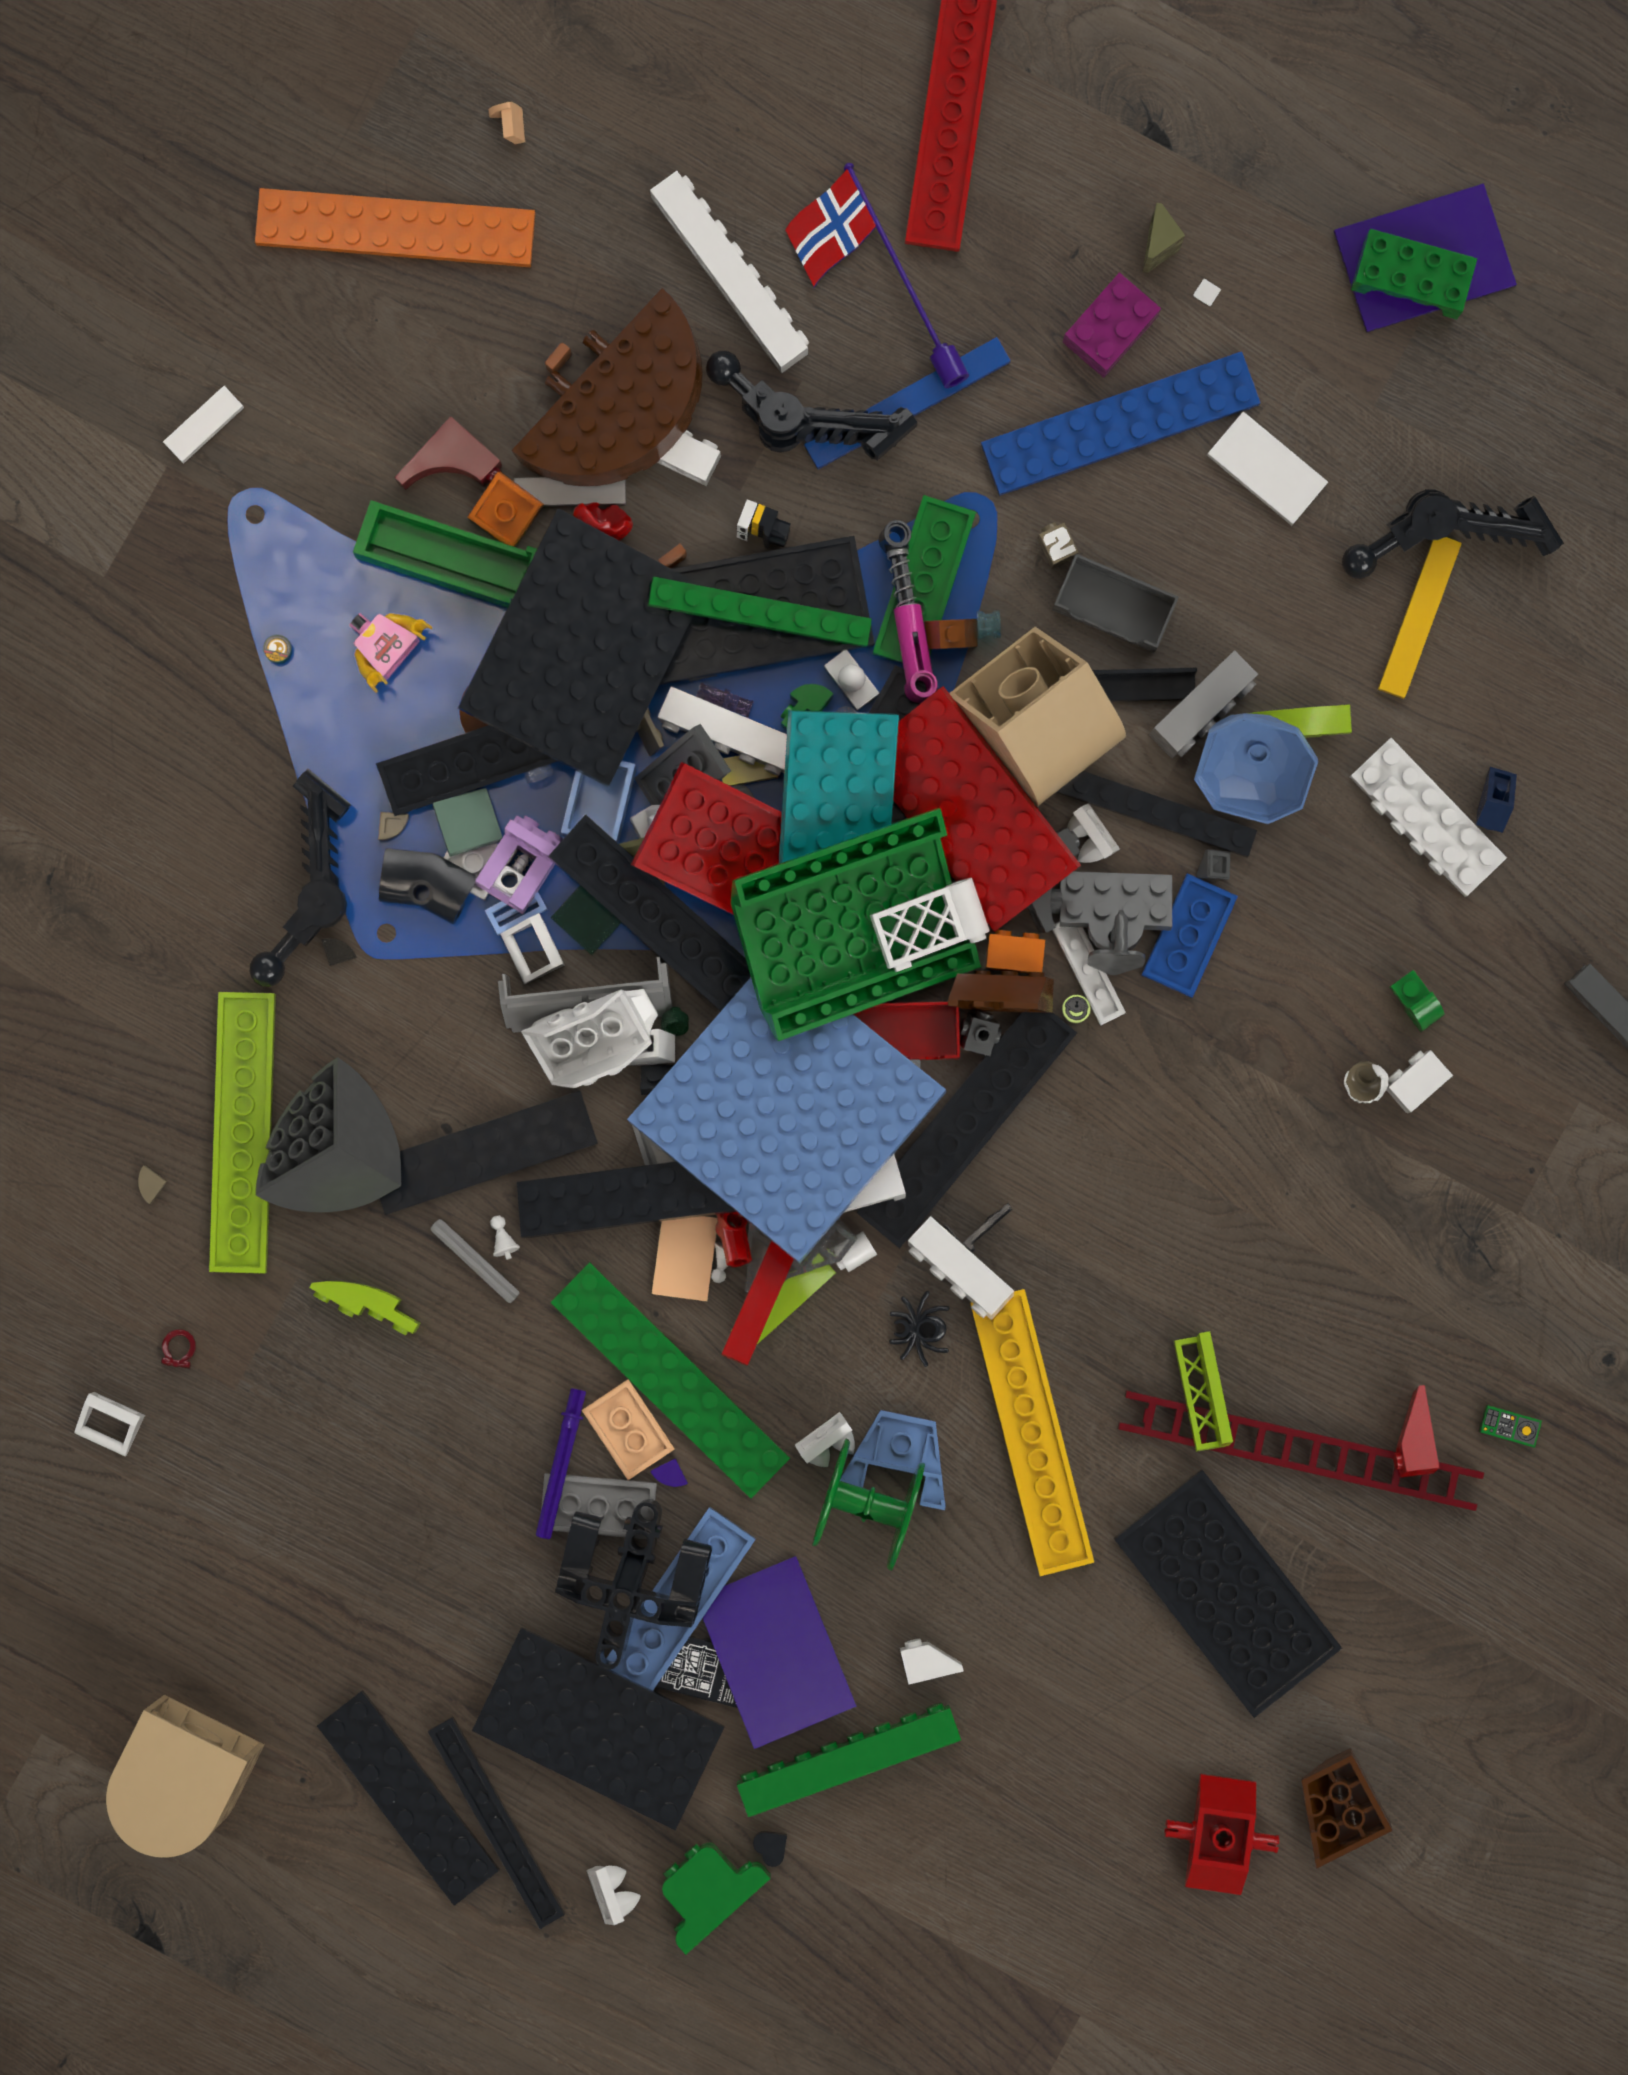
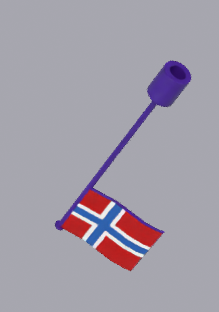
(834, 229)

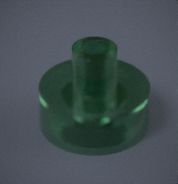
(675, 1021)

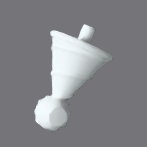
(504, 1243)
(718, 1275)

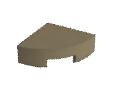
(391, 825)
(150, 1184)

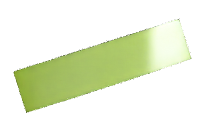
(1316, 720)
(794, 1293)

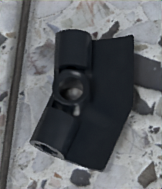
(408, 870)

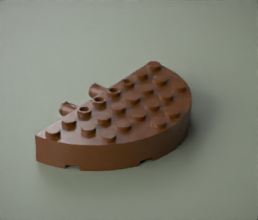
(623, 406)

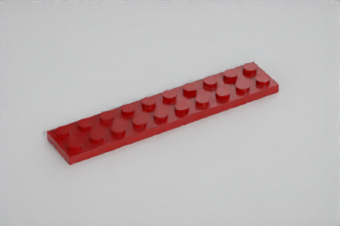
(950, 124)

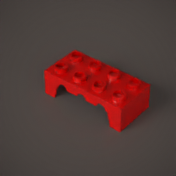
(917, 1028)

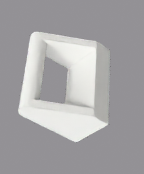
(546, 942)
(115, 1410)

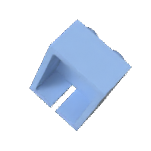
(601, 803)

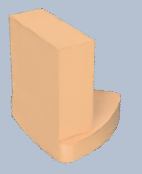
(511, 121)

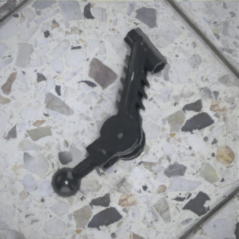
(787, 423)
(1435, 516)
(321, 900)

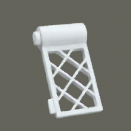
(965, 916)

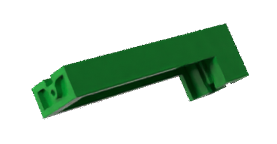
(441, 554)

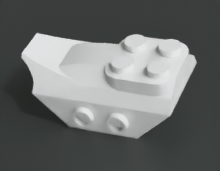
(592, 1037)

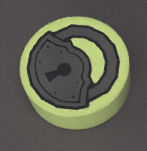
(1076, 1008)

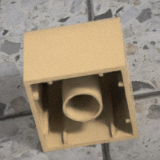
(1041, 713)
(177, 1779)

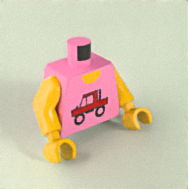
(385, 644)

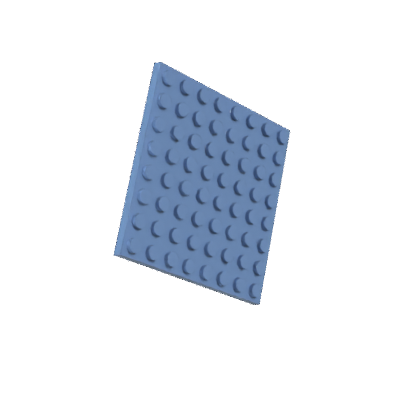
(786, 1123)

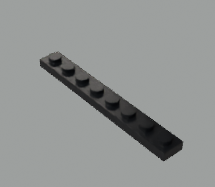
(1160, 813)
(496, 1822)

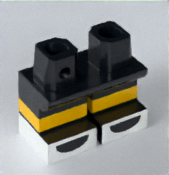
(762, 523)

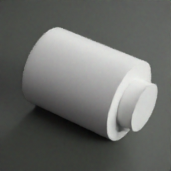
(858, 1253)

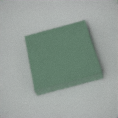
(467, 822)

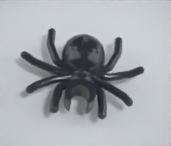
(920, 1328)

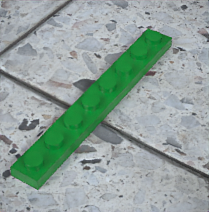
(759, 612)

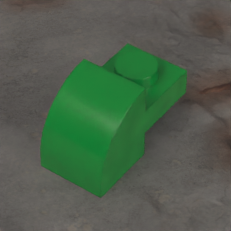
(808, 698)
(1418, 1001)

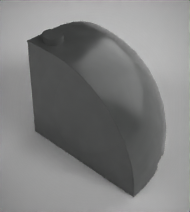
(331, 1147)

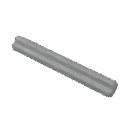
(474, 1261)

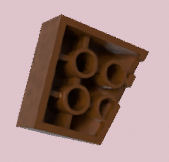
(1003, 992)
(1341, 1808)

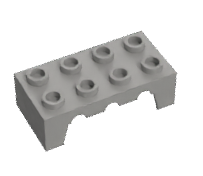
(1210, 698)

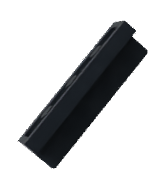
(1147, 684)

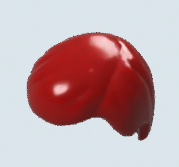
(611, 520)

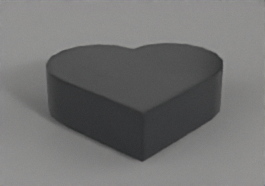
(771, 1847)

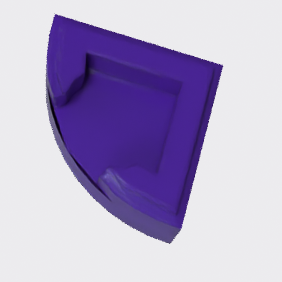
(669, 1474)

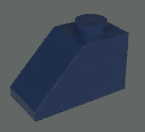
(1496, 800)

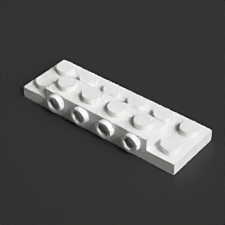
(1427, 818)

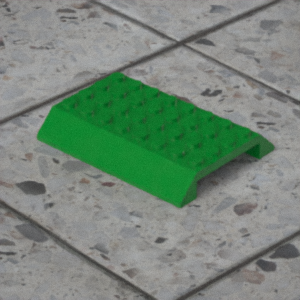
(813, 932)

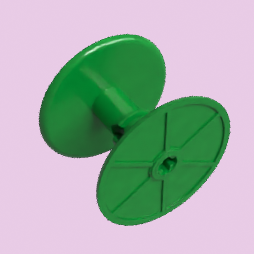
(870, 1505)

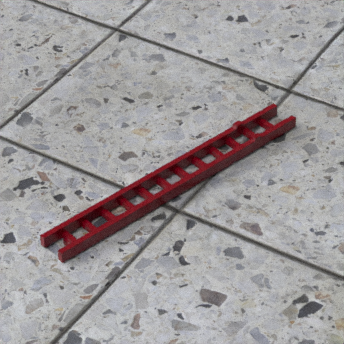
(1284, 1461)

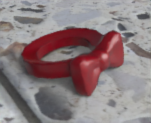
(184, 1362)

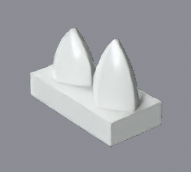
(1100, 843)
(816, 1445)
(612, 1905)

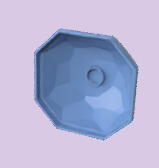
(1256, 767)

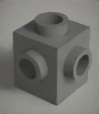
(979, 1032)

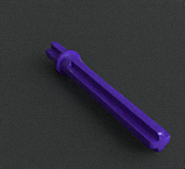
(560, 1463)

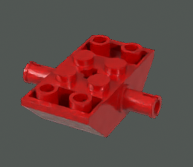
(1228, 1807)

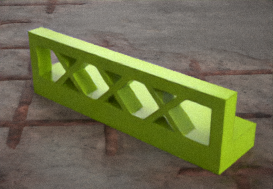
(1213, 1388)

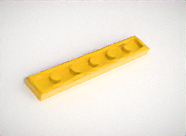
(1419, 617)

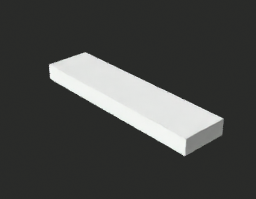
(1092, 981)

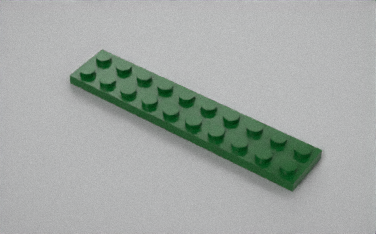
(670, 1380)

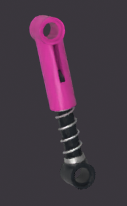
(908, 615)

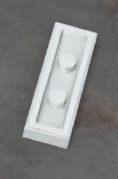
(203, 424)

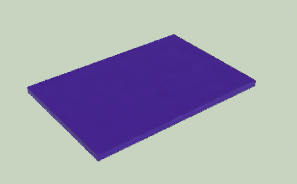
(1452, 222)
(776, 1653)

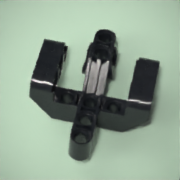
(673, 1610)

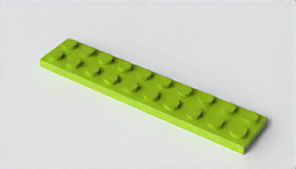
(241, 1131)

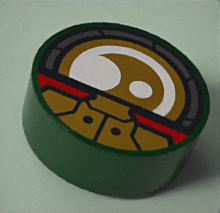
(277, 649)

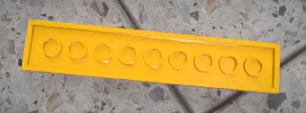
(1033, 1437)

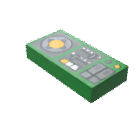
(1510, 1426)

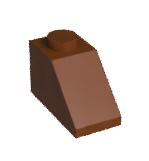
(951, 633)

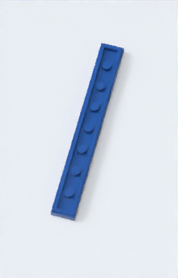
(920, 396)

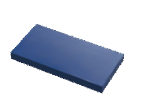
(1197, 923)

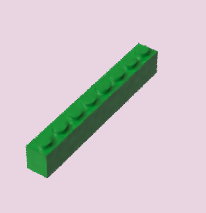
(848, 1760)

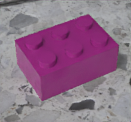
(1111, 325)

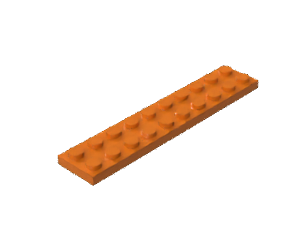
(395, 227)

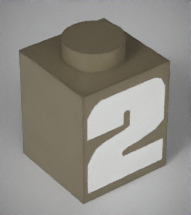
(1057, 544)

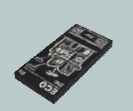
(698, 1673)

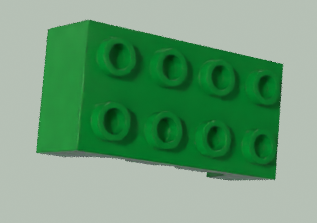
(1414, 272)

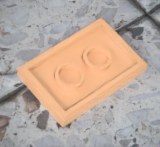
(685, 1258)
(628, 1429)

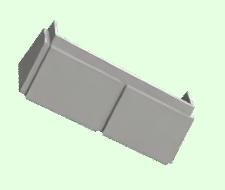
(525, 1009)

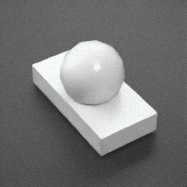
(851, 680)

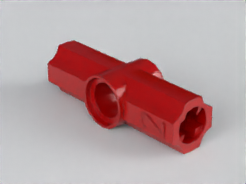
(734, 1239)

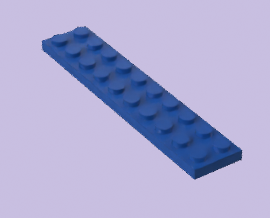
(1120, 423)

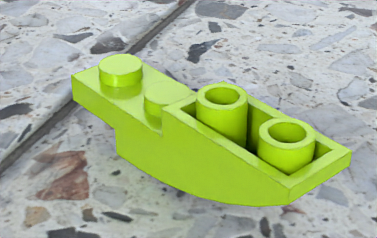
(356, 1297)

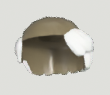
(1366, 1082)

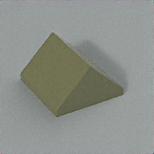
(1163, 238)

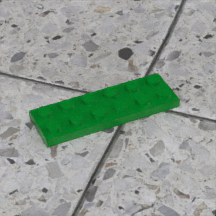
(934, 559)

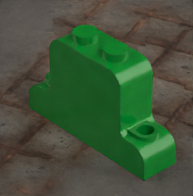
(708, 1891)

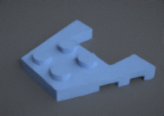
(901, 1444)

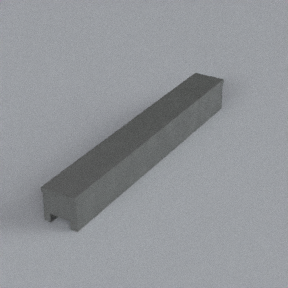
(1601, 1000)

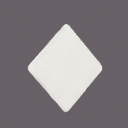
(1207, 292)

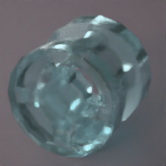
(988, 624)

